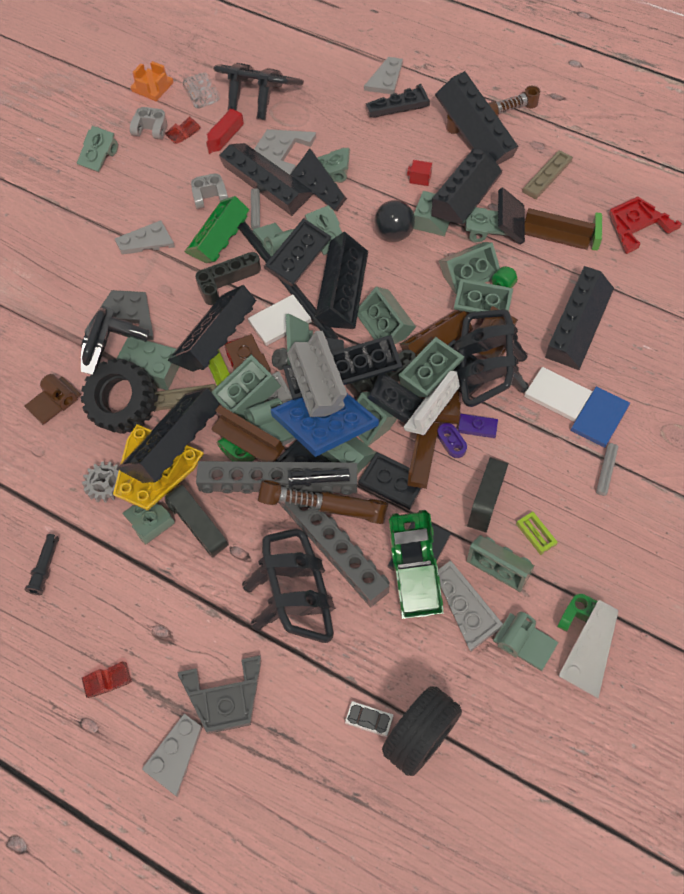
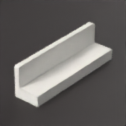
(433, 405)

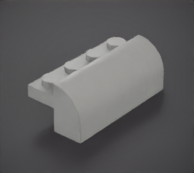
(317, 376)

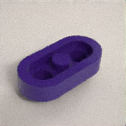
(453, 441)

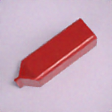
(224, 130)

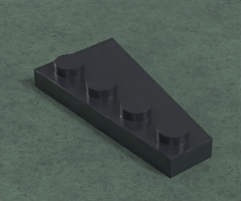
(399, 102)
(315, 177)

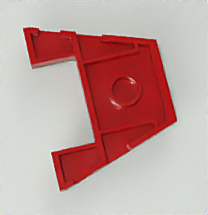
(635, 216)

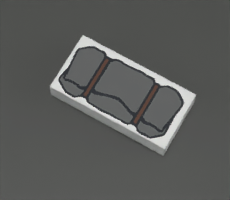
(369, 719)

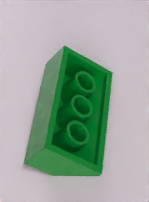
(217, 230)

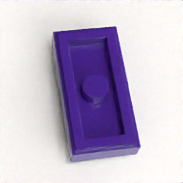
(478, 426)

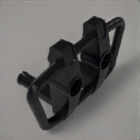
(266, 79)
(98, 333)
(491, 368)
(292, 603)

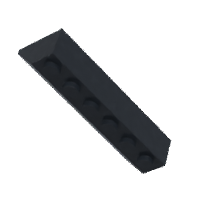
(476, 118)
(266, 176)
(466, 187)
(342, 283)
(580, 319)
(213, 330)
(357, 363)
(170, 436)

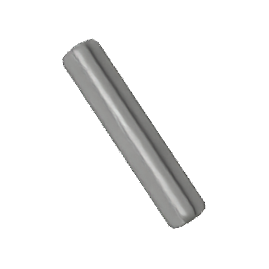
(255, 208)
(607, 469)

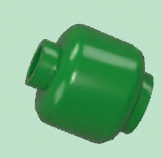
(505, 277)

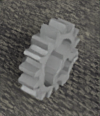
(101, 481)

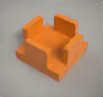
(152, 82)

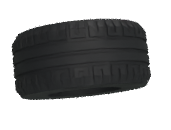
(421, 730)

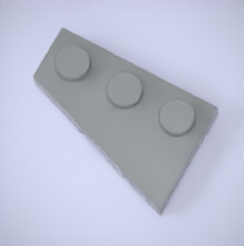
(386, 77)
(147, 237)

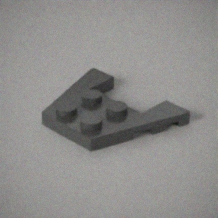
(130, 307)
(225, 705)

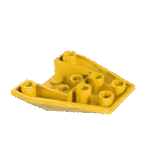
(148, 494)

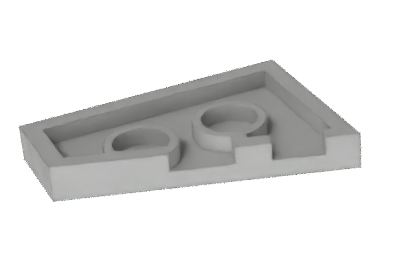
(172, 757)

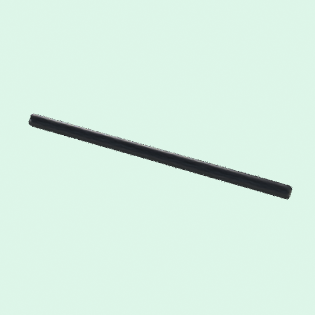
(298, 294)

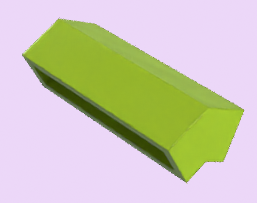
(218, 369)

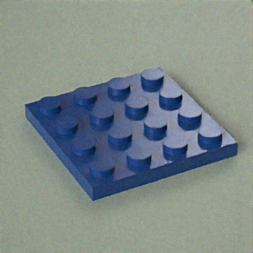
(328, 431)

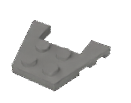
(278, 143)

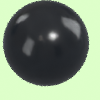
(394, 220)

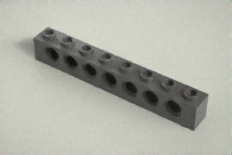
(209, 470)
(369, 592)

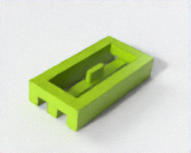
(520, 523)

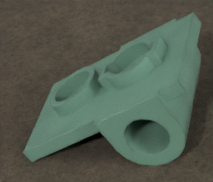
(96, 146)
(336, 163)
(327, 221)
(482, 222)
(271, 237)
(262, 418)
(149, 523)
(525, 641)

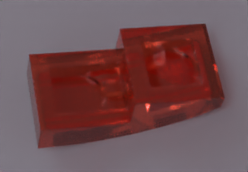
(184, 131)
(106, 680)

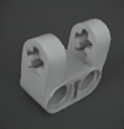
(149, 119)
(207, 187)

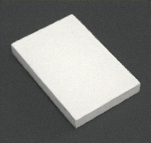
(271, 322)
(558, 394)

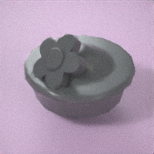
(280, 358)

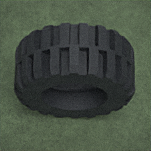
(98, 389)

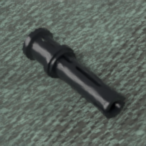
(307, 477)
(41, 572)

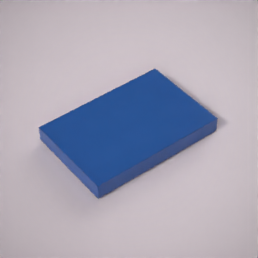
(600, 417)

